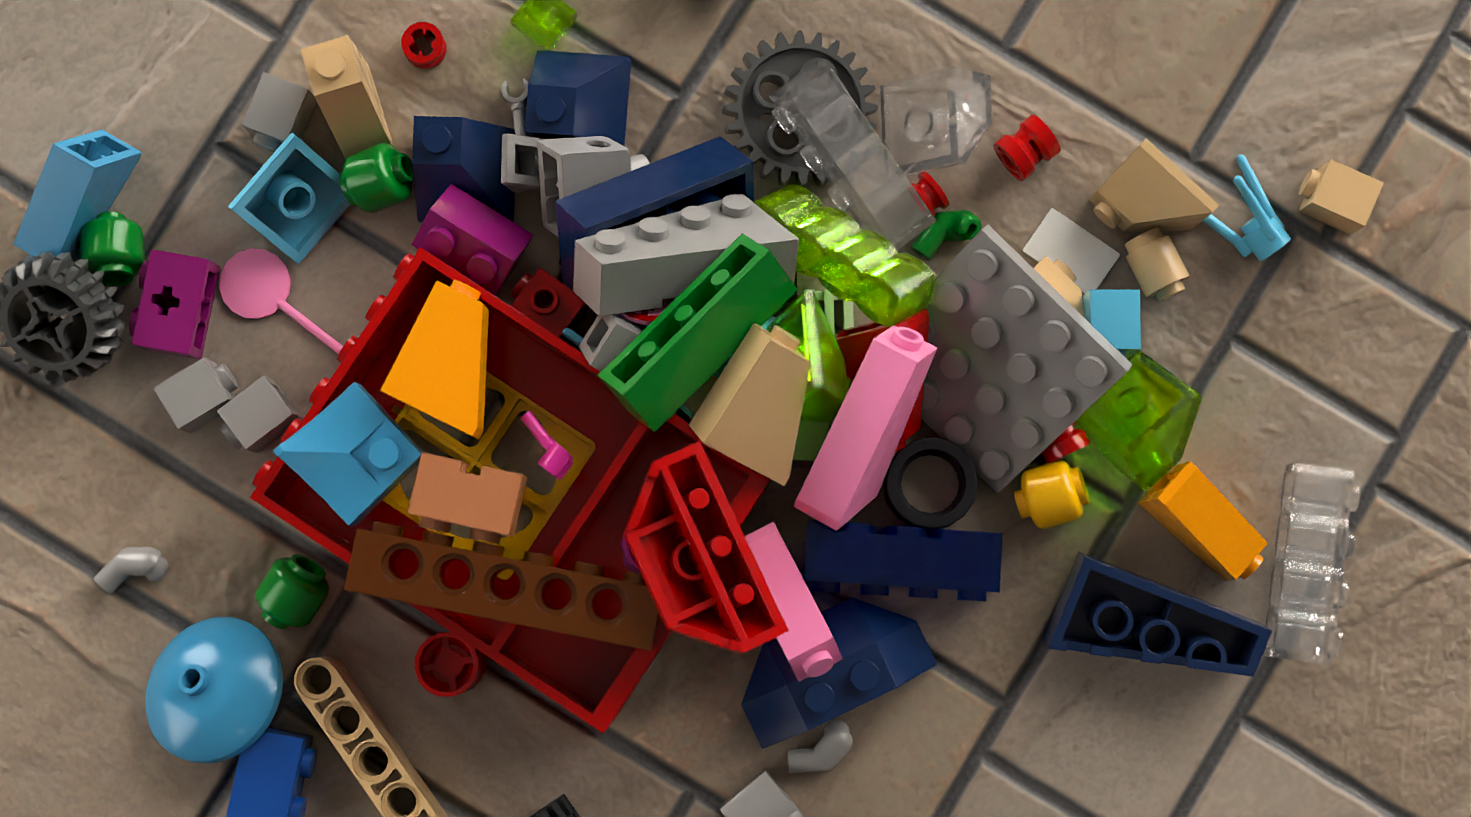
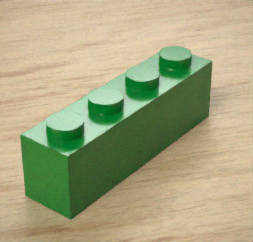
(698, 332)

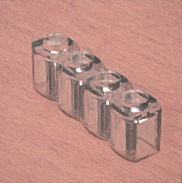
(1309, 563)

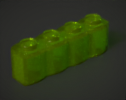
(851, 261)

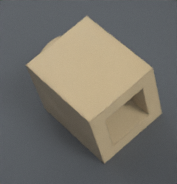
(1339, 196)

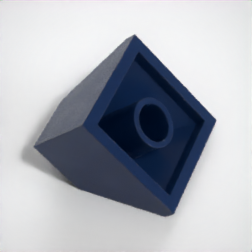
(578, 96)
(459, 154)

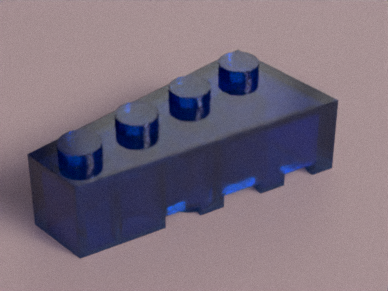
(902, 559)

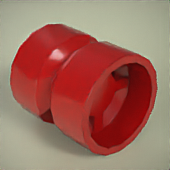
(448, 665)

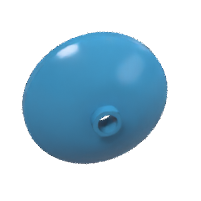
(233, 697)

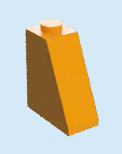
(445, 359)
(1205, 521)

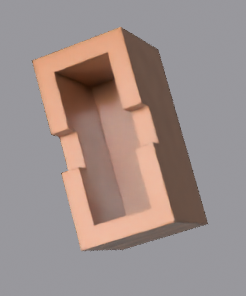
(449, 495)

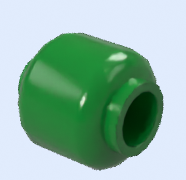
(377, 178)
(114, 247)
(292, 591)

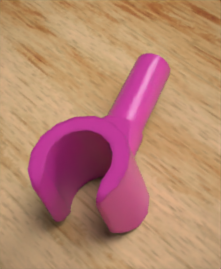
(556, 458)

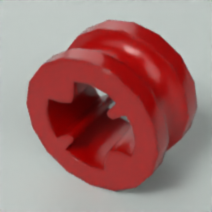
(409, 45)
(930, 192)

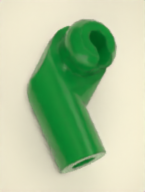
(948, 227)

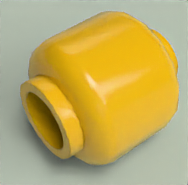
(1052, 494)

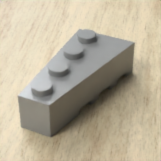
(664, 254)

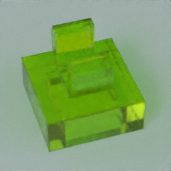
(544, 21)

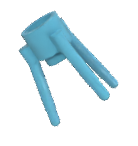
(1265, 230)

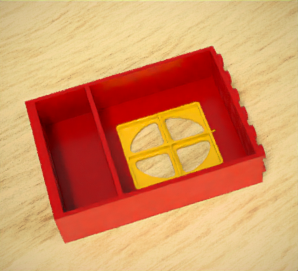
(574, 522)

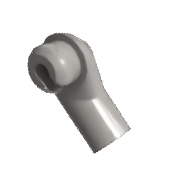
(827, 752)

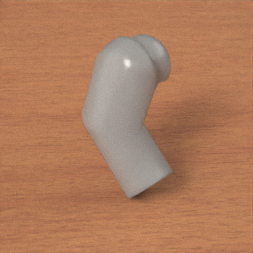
(132, 561)

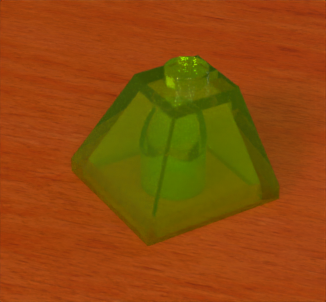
(827, 373)
(1143, 421)

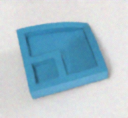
(351, 454)

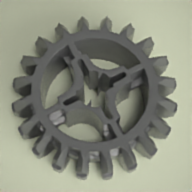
(59, 287)

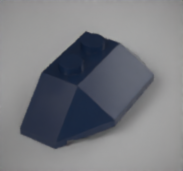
(878, 656)

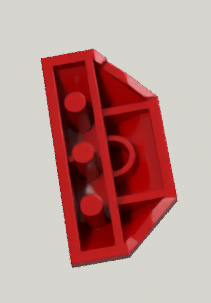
(699, 556)

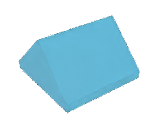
(292, 199)

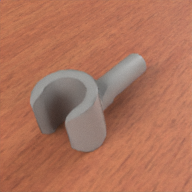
(517, 107)

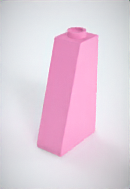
(867, 428)

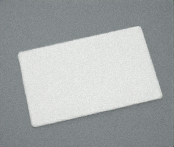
(1074, 246)

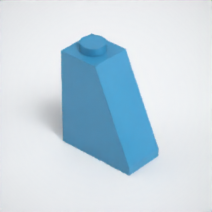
(73, 188)

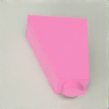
(809, 641)

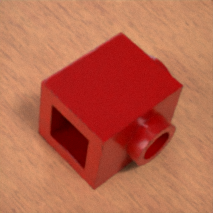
(548, 302)

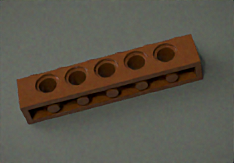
(374, 573)

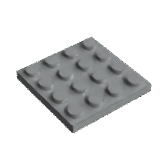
(1008, 360)

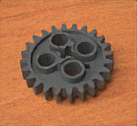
(779, 67)

